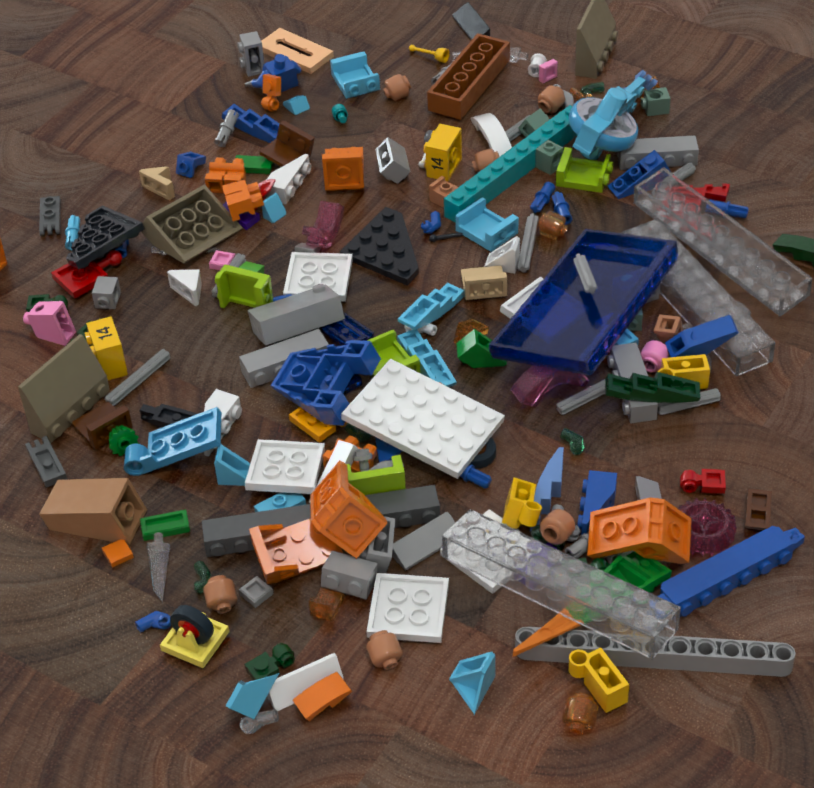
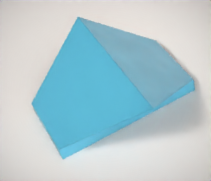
(230, 467)
(473, 678)
(249, 696)

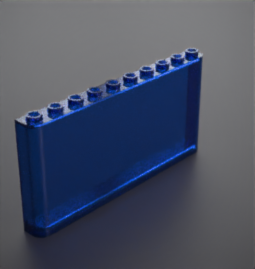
(577, 329)

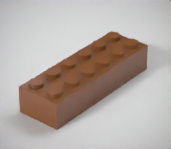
(468, 76)

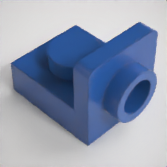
(188, 162)

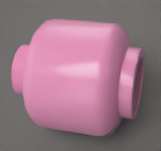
(652, 355)

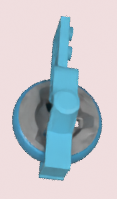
(606, 121)

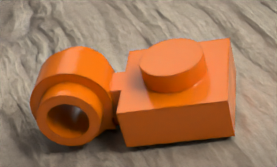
(272, 88)

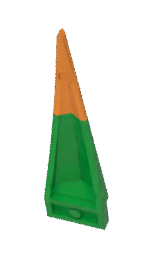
(628, 567)

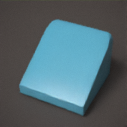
(297, 104)
(273, 208)

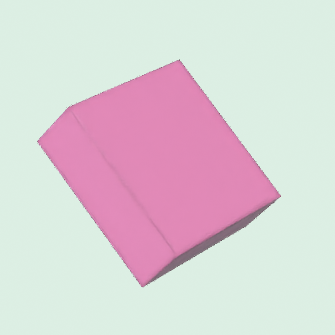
(548, 71)
(220, 259)

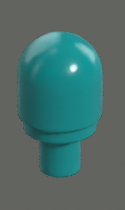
(339, 113)

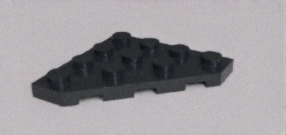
(101, 233)
(385, 247)

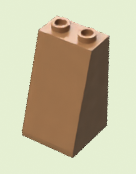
(94, 508)

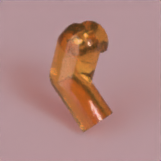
(578, 94)

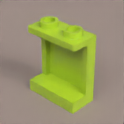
(583, 173)
(243, 287)
(389, 348)
(380, 479)

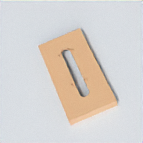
(309, 64)

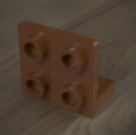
(288, 145)
(99, 423)

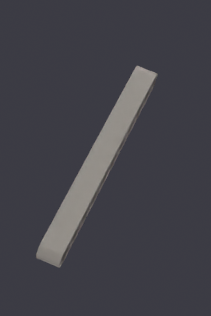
(677, 654)

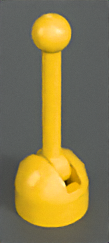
(441, 54)

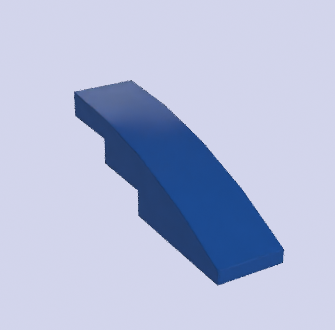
(255, 125)

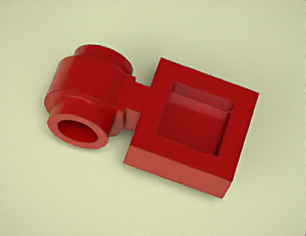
(710, 481)

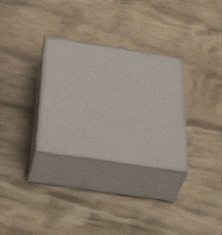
(256, 591)

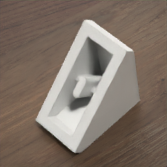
(505, 256)
(186, 283)

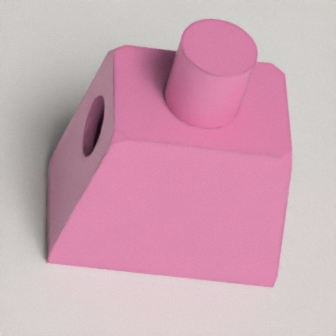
(51, 322)

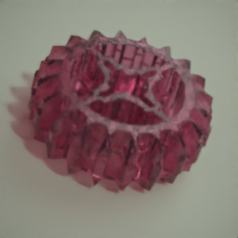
(718, 526)

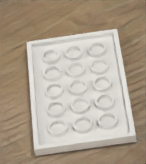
(423, 418)

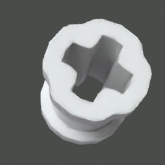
(536, 60)

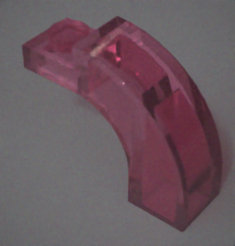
(326, 225)
(538, 380)

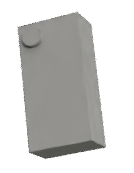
(296, 314)

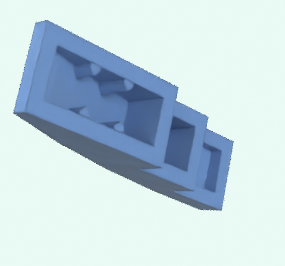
(550, 483)

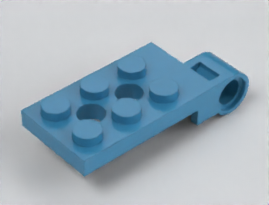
(166, 446)

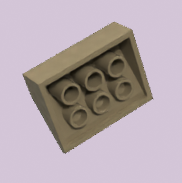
(594, 39)
(190, 225)
(63, 389)

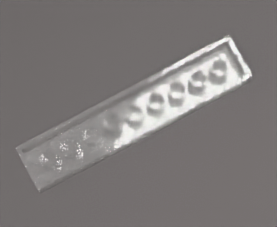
(723, 241)
(702, 299)
(562, 583)

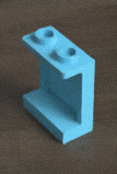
(354, 75)
(485, 226)

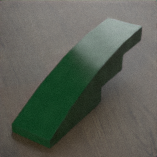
(799, 246)
(660, 389)

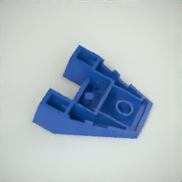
(319, 377)

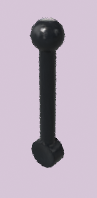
(433, 237)

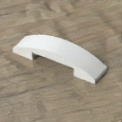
(492, 132)

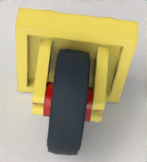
(193, 636)

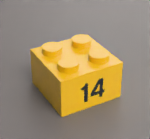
(443, 152)
(106, 347)

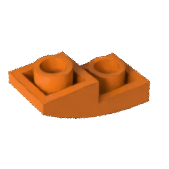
(322, 694)

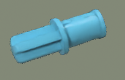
(72, 231)

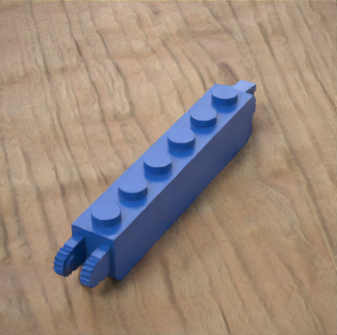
(731, 568)

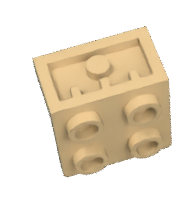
(484, 282)

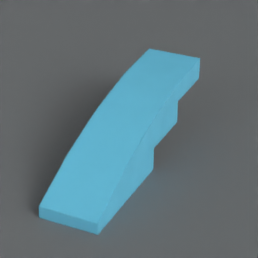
(431, 307)
(430, 360)

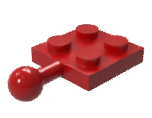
(80, 281)

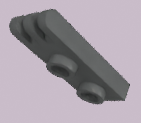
(50, 215)
(46, 462)

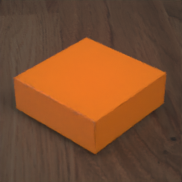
(117, 552)

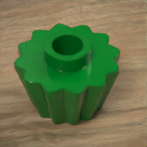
(120, 438)

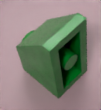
(474, 351)

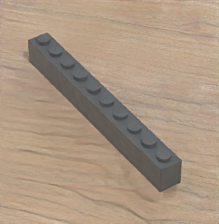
(232, 533)

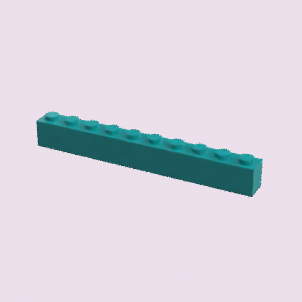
(509, 166)

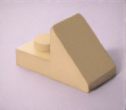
(158, 181)

